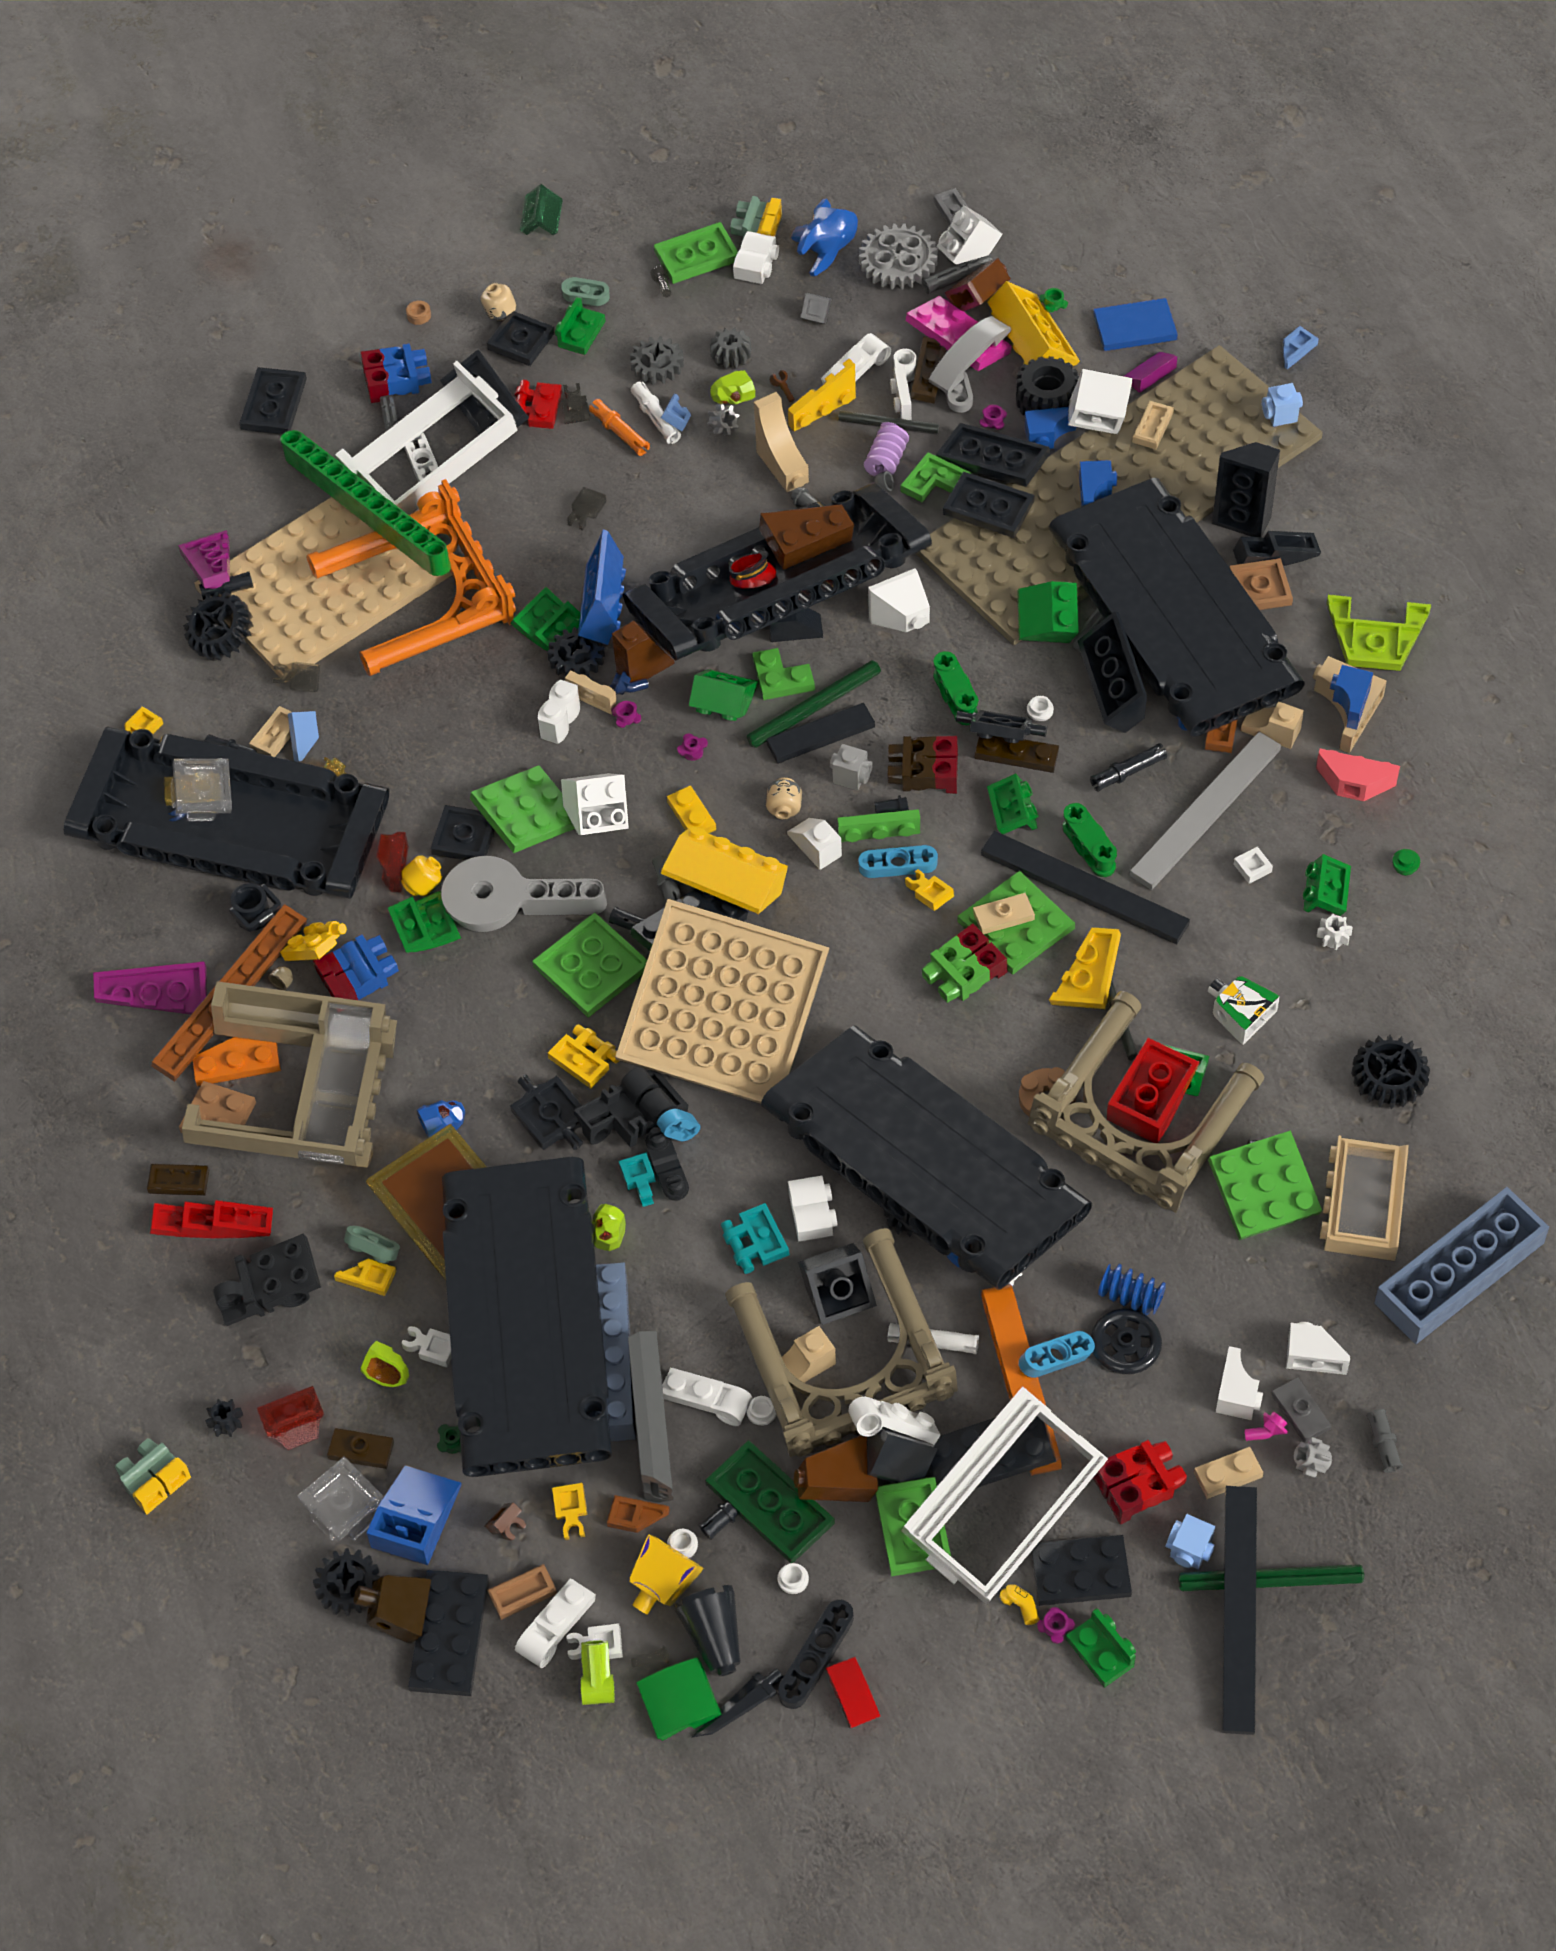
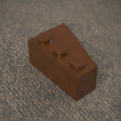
(805, 532)

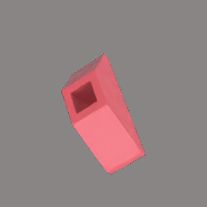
(1355, 775)

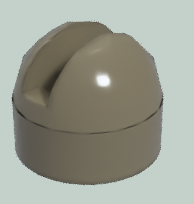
(281, 977)

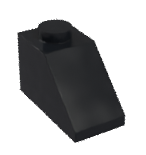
(799, 626)

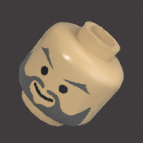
(498, 301)
(784, 798)

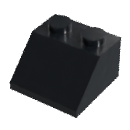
(837, 1283)

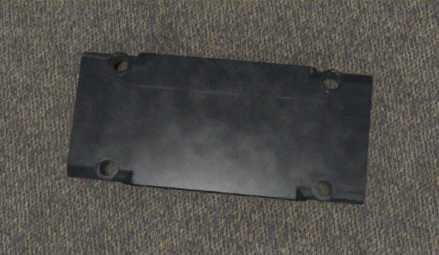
(1179, 606)
(700, 607)
(283, 824)
(927, 1156)
(524, 1317)

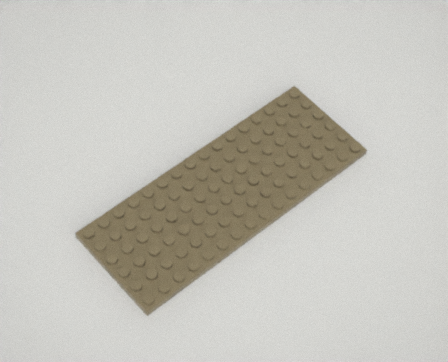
(1214, 412)

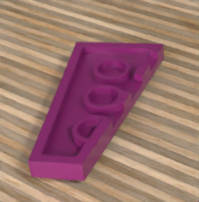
(209, 559)
(161, 988)

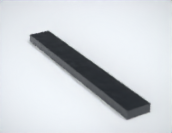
(1085, 887)
(1239, 1610)

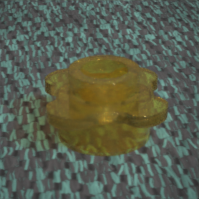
(335, 766)

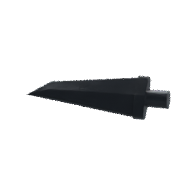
(748, 1697)

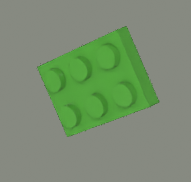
(696, 252)
(895, 1507)

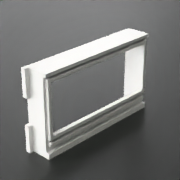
(420, 420)
(972, 1470)

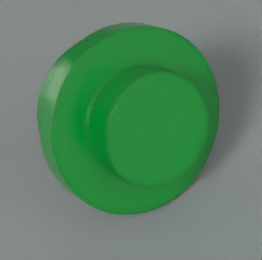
(1406, 861)

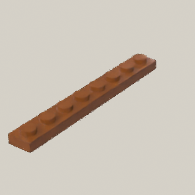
(246, 971)

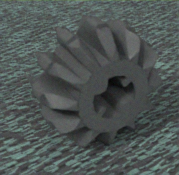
(730, 348)

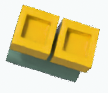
(759, 217)
(152, 1475)

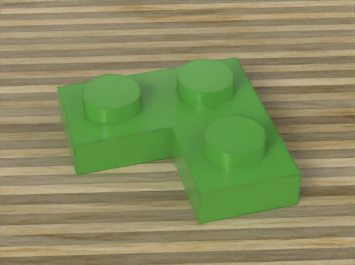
(930, 473)
(781, 681)

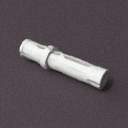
(650, 405)
(943, 1339)

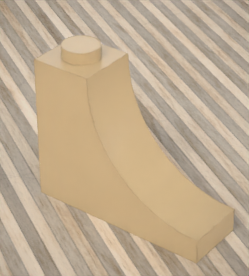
(776, 444)
(1323, 676)

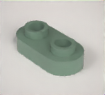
(591, 291)
(374, 1244)

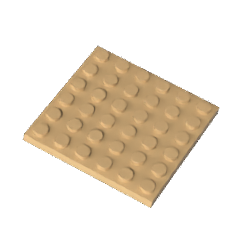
(721, 1002)

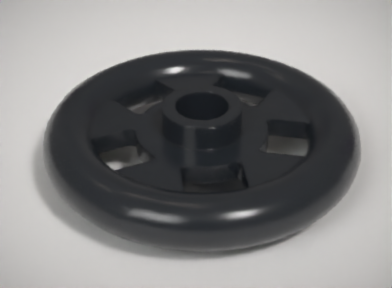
(1117, 1362)

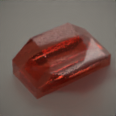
(393, 857)
(293, 1418)

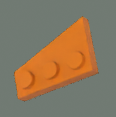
(236, 1060)

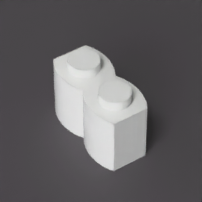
(755, 257)
(559, 711)
(811, 1208)

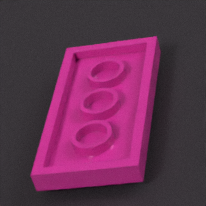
(947, 324)

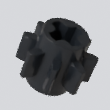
(220, 1410)

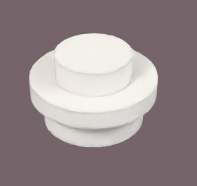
(1040, 708)
(761, 1411)
(684, 1542)
(793, 1578)

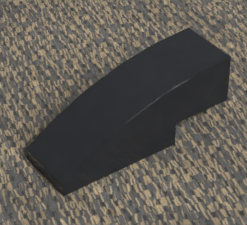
(1289, 546)

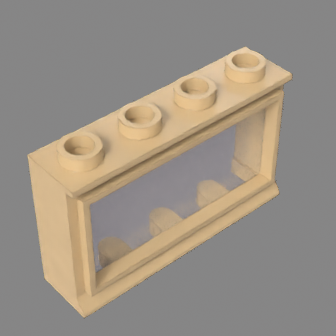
(1364, 1198)

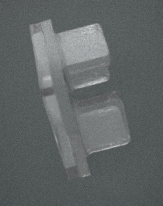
(201, 788)
(341, 1501)

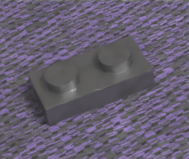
(949, 203)

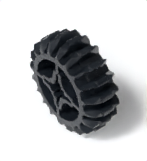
(213, 640)
(1388, 1058)

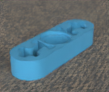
(878, 855)
(1050, 1363)

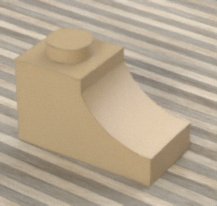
(1278, 723)
(810, 1355)

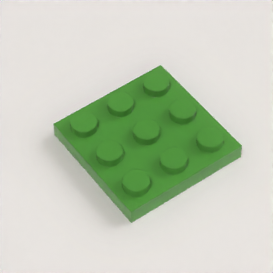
(523, 808)
(1030, 939)
(591, 964)
(1264, 1185)

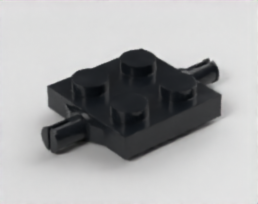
(992, 724)
(548, 1112)

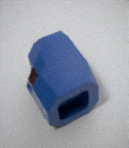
(439, 1115)

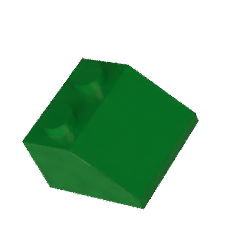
(1048, 612)
(722, 694)

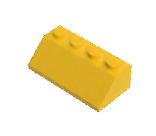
(1031, 326)
(725, 870)

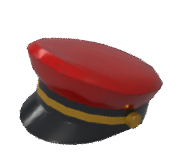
(751, 571)

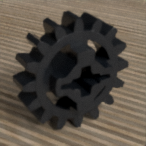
(575, 654)
(334, 1577)

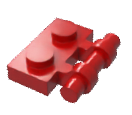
(544, 401)

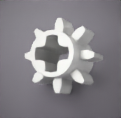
(1334, 931)

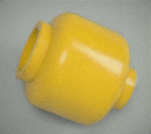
(421, 875)

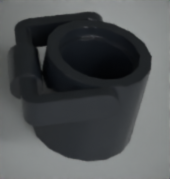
(252, 907)

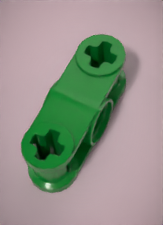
(954, 684)
(1089, 840)

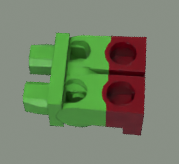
(964, 964)

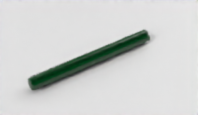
(813, 704)
(1277, 1577)

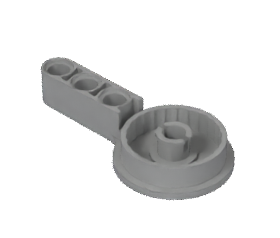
(509, 891)

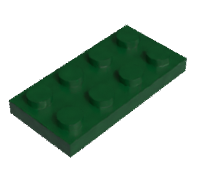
(769, 1502)

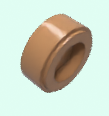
(418, 312)

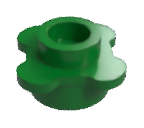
(1053, 300)

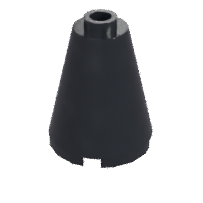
(713, 1627)

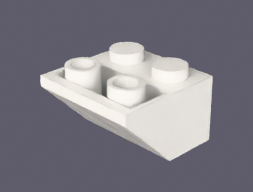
(968, 237)
(1099, 401)
(596, 803)

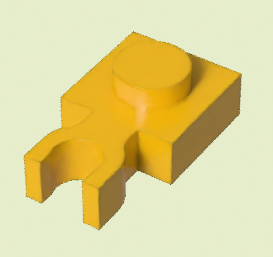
(930, 892)
(569, 1505)

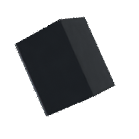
(898, 1456)

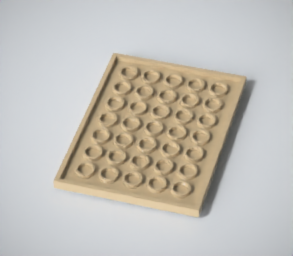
(312, 617)

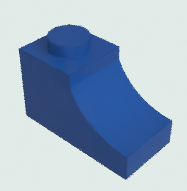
(1047, 425)
(1096, 480)
(1351, 692)

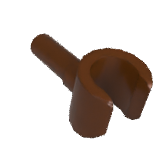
(782, 384)

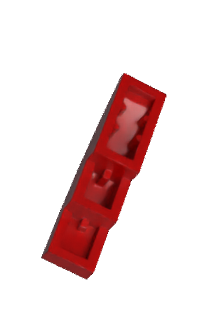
(211, 1221)

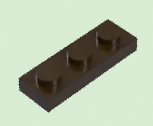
(929, 357)
(1022, 754)

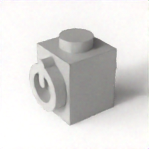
(850, 767)

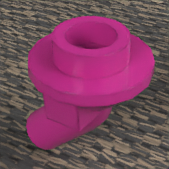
(1273, 1425)

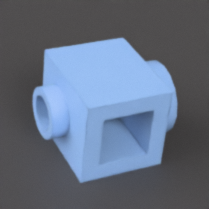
(1282, 404)
(1191, 1542)

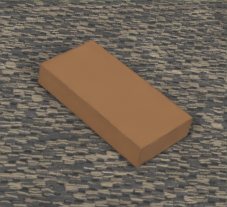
(522, 1591)

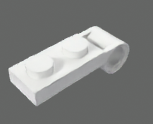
(864, 354)
(903, 372)
(707, 1394)
(872, 1415)
(553, 1623)

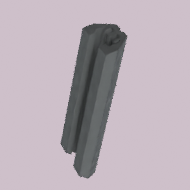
(650, 1416)

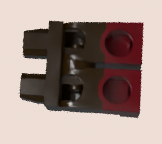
(925, 763)

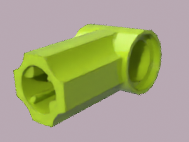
(596, 1682)

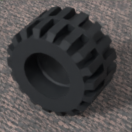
(1042, 376)

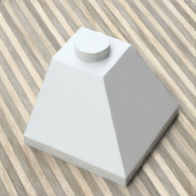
(899, 602)

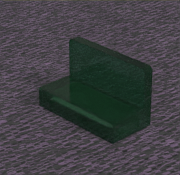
(541, 209)

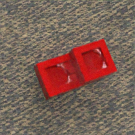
(852, 1692)

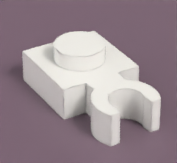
(433, 1347)
(605, 1632)

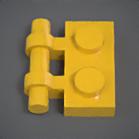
(315, 943)
(580, 1061)

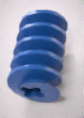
(1131, 1289)

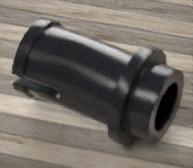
(893, 805)
(718, 1520)

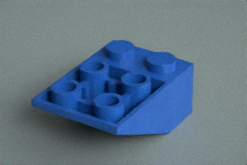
(413, 1515)

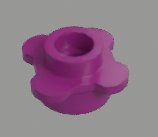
(993, 417)
(626, 708)
(692, 753)
(1057, 1616)

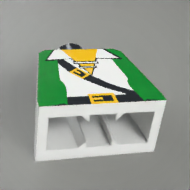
(1242, 1006)

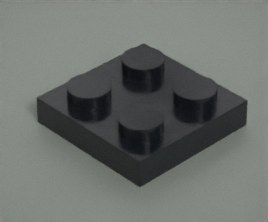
(520, 338)
(462, 834)

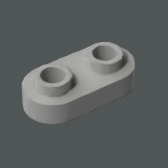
(961, 397)

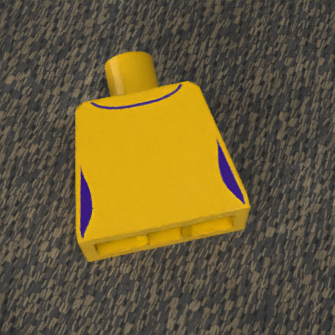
(661, 1574)

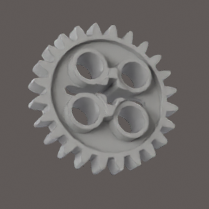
(898, 256)

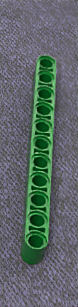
(366, 503)

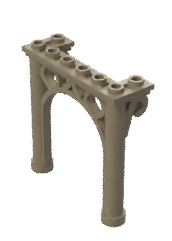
(1163, 1186)
(799, 1427)

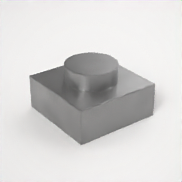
(815, 308)

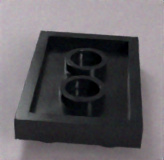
(273, 400)
(988, 504)
(1081, 1570)

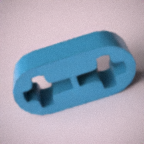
(678, 1125)

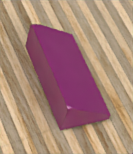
(1152, 370)

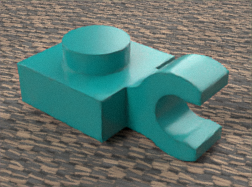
(639, 1174)

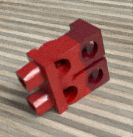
(1138, 1479)

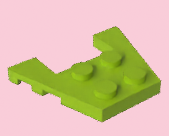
(1376, 642)

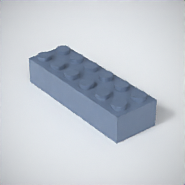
(1461, 1265)
(616, 1330)

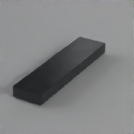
(820, 733)

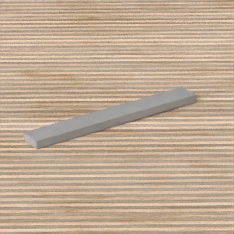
(1205, 810)

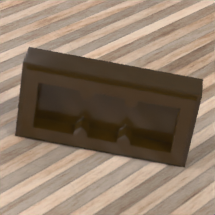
(178, 1179)
(361, 1448)

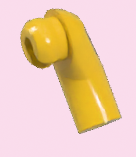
(1023, 1599)

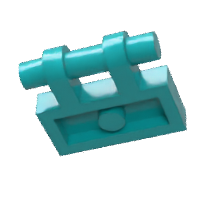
(763, 1234)

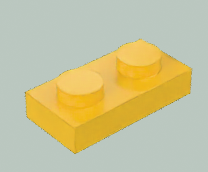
(690, 810)

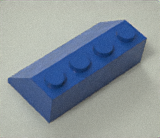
(602, 591)

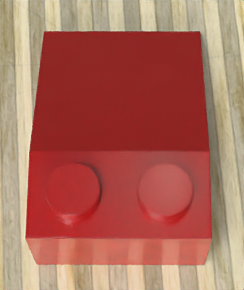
(1151, 1090)

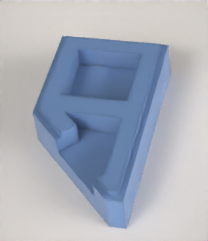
(1297, 345)
(675, 414)
(302, 732)

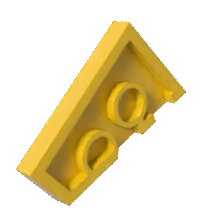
(832, 395)
(1091, 973)

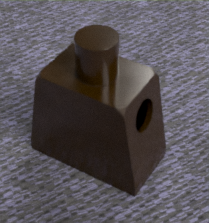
(396, 1605)

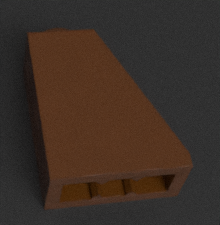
(978, 285)
(638, 653)
(837, 1474)

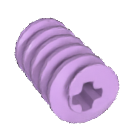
(886, 449)

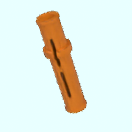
(612, 420)

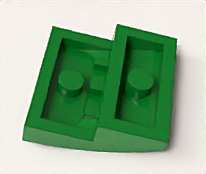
(546, 618)
(423, 923)
(678, 1698)

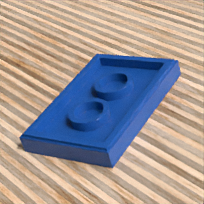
(1135, 324)

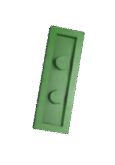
(879, 825)

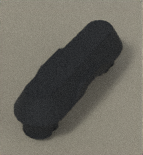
(666, 1165)

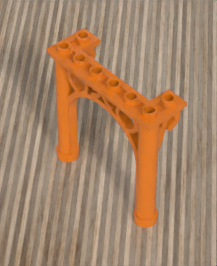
(491, 604)

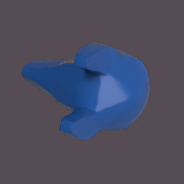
(825, 234)

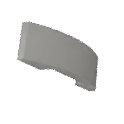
(966, 350)

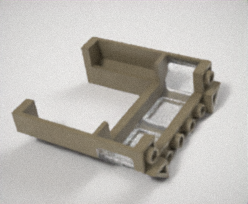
(340, 1079)

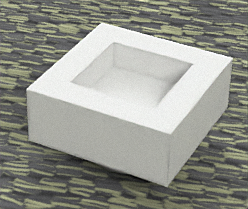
(1253, 865)

